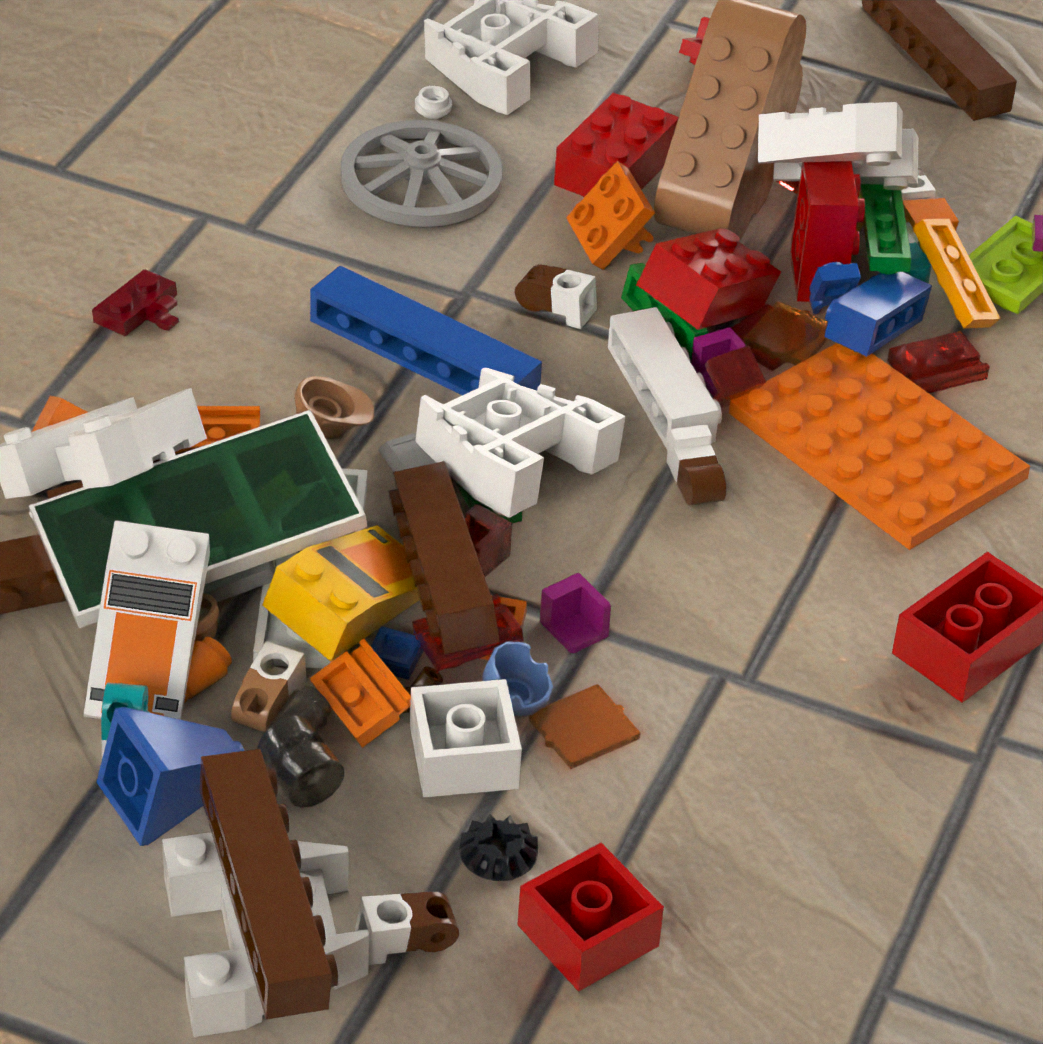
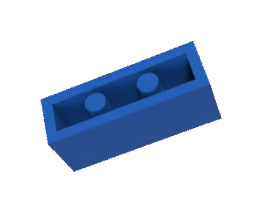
(877, 311)

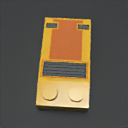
(342, 589)

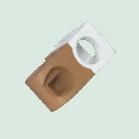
(268, 686)

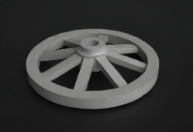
(421, 165)

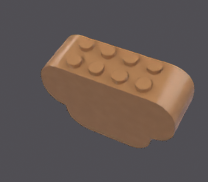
(742, 71)

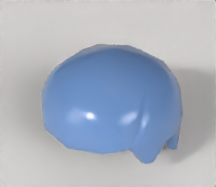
(526, 679)

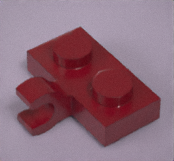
(140, 299)

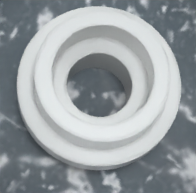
(433, 102)

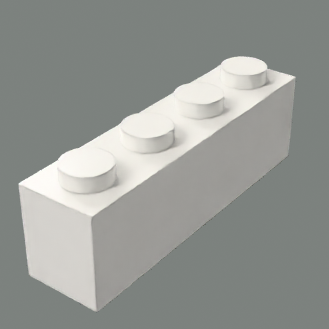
(661, 373)

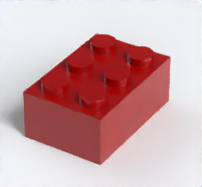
(615, 132)
(824, 220)
(708, 277)
(971, 627)

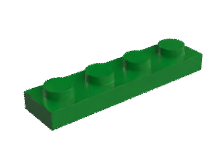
(885, 230)

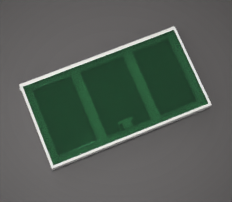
(250, 492)

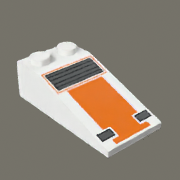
(148, 615)

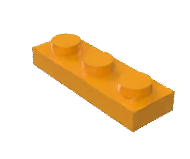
(956, 273)

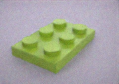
(1010, 266)

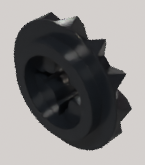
(487, 861)

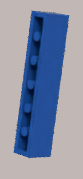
(414, 334)

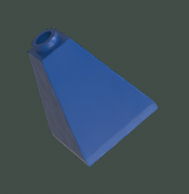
(155, 769)

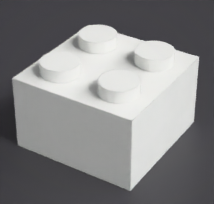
(465, 738)

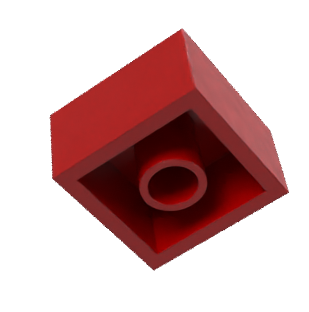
(590, 916)

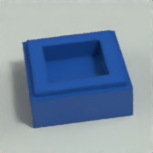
(398, 651)

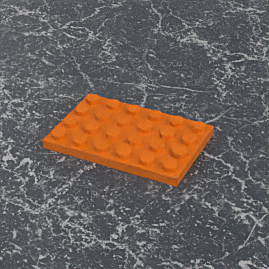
(880, 442)

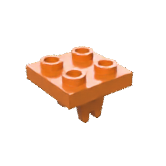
(612, 217)

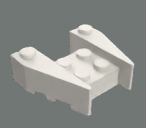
(489, 43)
(862, 134)
(500, 428)
(99, 445)
(221, 983)

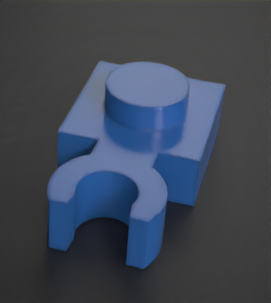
(831, 283)

